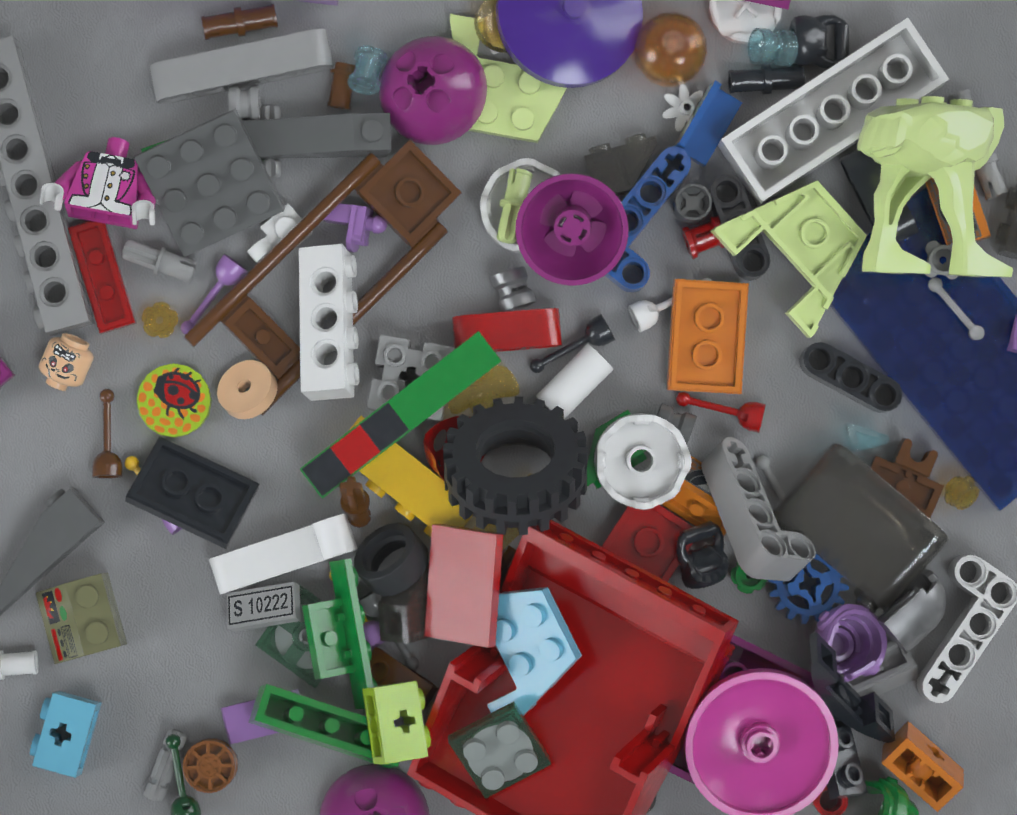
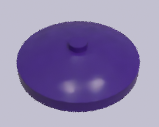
(569, 39)

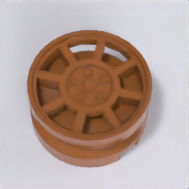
(210, 765)

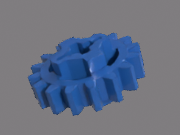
(812, 601)

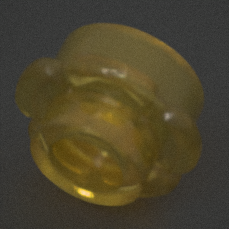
(169, 316)
(961, 492)

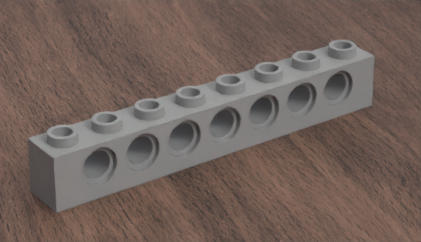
(74, 309)

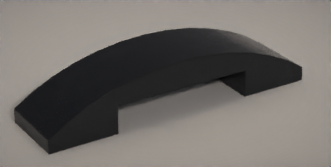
(862, 713)

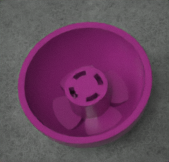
(450, 94)
(577, 249)
(374, 791)

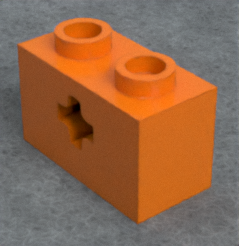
(923, 766)

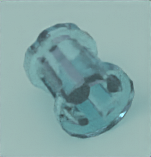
(367, 70)

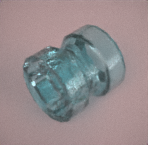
(772, 47)

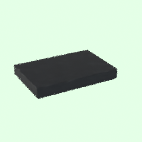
(192, 492)

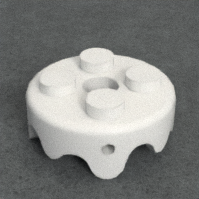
(495, 191)
(668, 460)

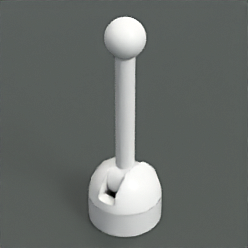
(646, 313)

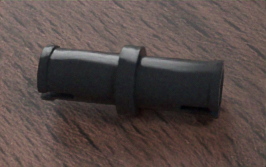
(766, 79)

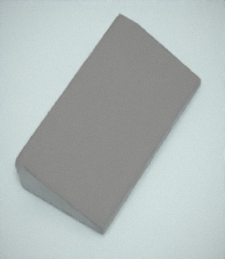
(894, 672)

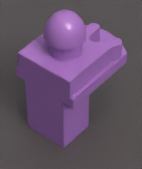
(359, 223)

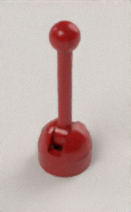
(748, 415)

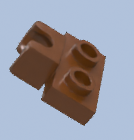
(910, 476)

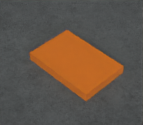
(707, 336)

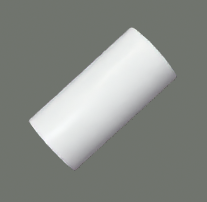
(575, 380)

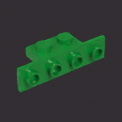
(338, 633)

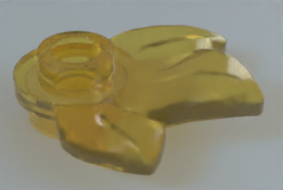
(495, 384)

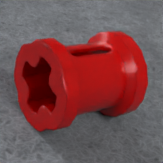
(701, 238)

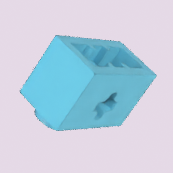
(70, 755)

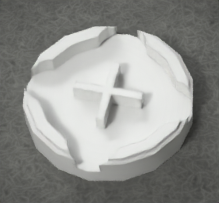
(739, 18)

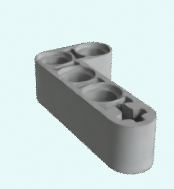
(748, 517)

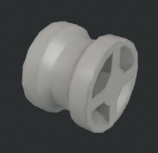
(246, 102)

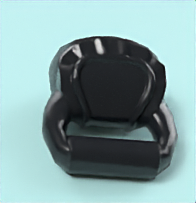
(812, 39)
(705, 565)

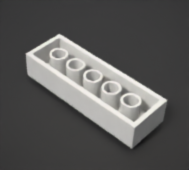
(830, 111)

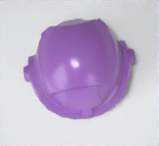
(856, 639)

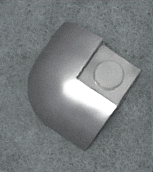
(916, 612)

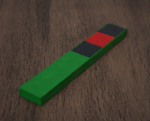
(400, 414)

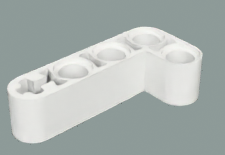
(283, 553)
(961, 632)

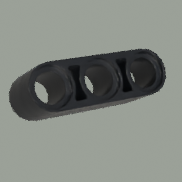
(864, 179)
(731, 210)
(868, 382)

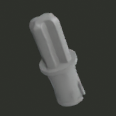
(159, 260)

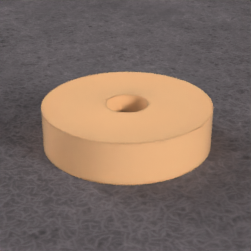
(255, 400)

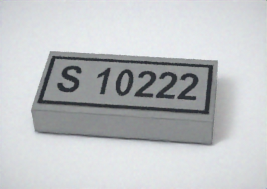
(263, 607)

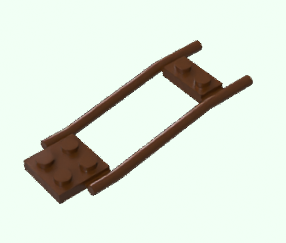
(403, 191)

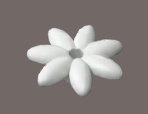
(678, 106)

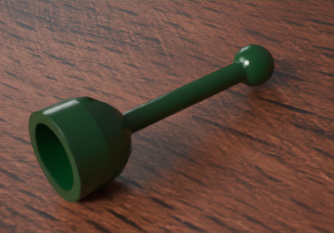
(184, 803)

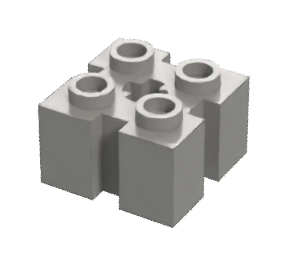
(398, 358)

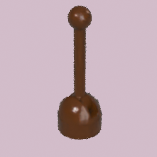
(107, 464)

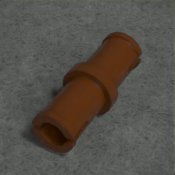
(239, 21)

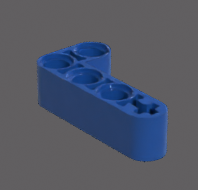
(645, 211)

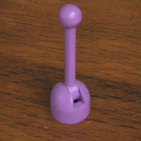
(228, 273)

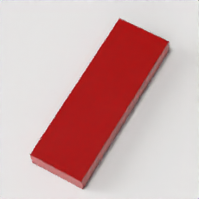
(102, 276)

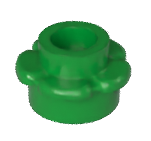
(744, 584)

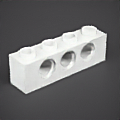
(316, 268)

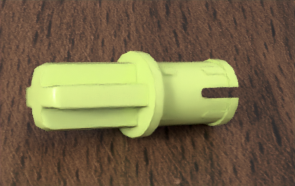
(516, 192)

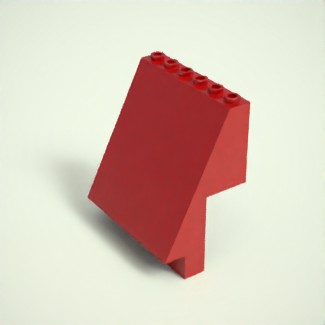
(615, 712)

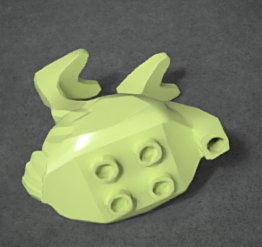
(923, 143)

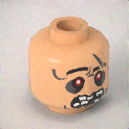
(66, 361)

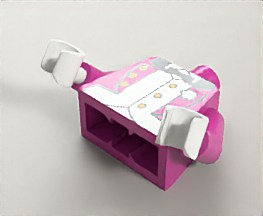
(104, 188)

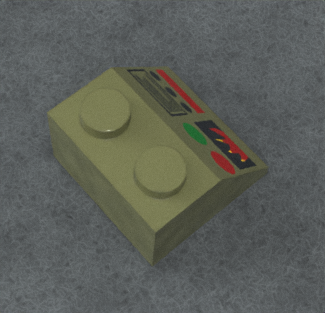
(81, 618)

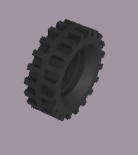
(515, 500)

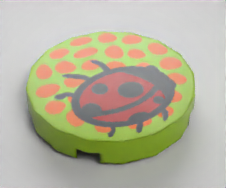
(174, 400)

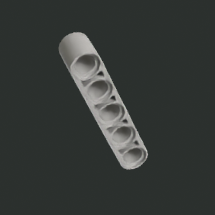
(241, 66)

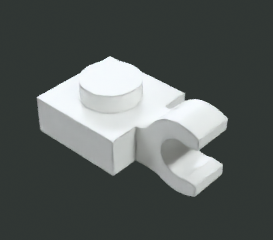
(275, 230)

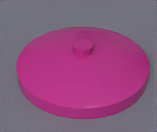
(761, 743)

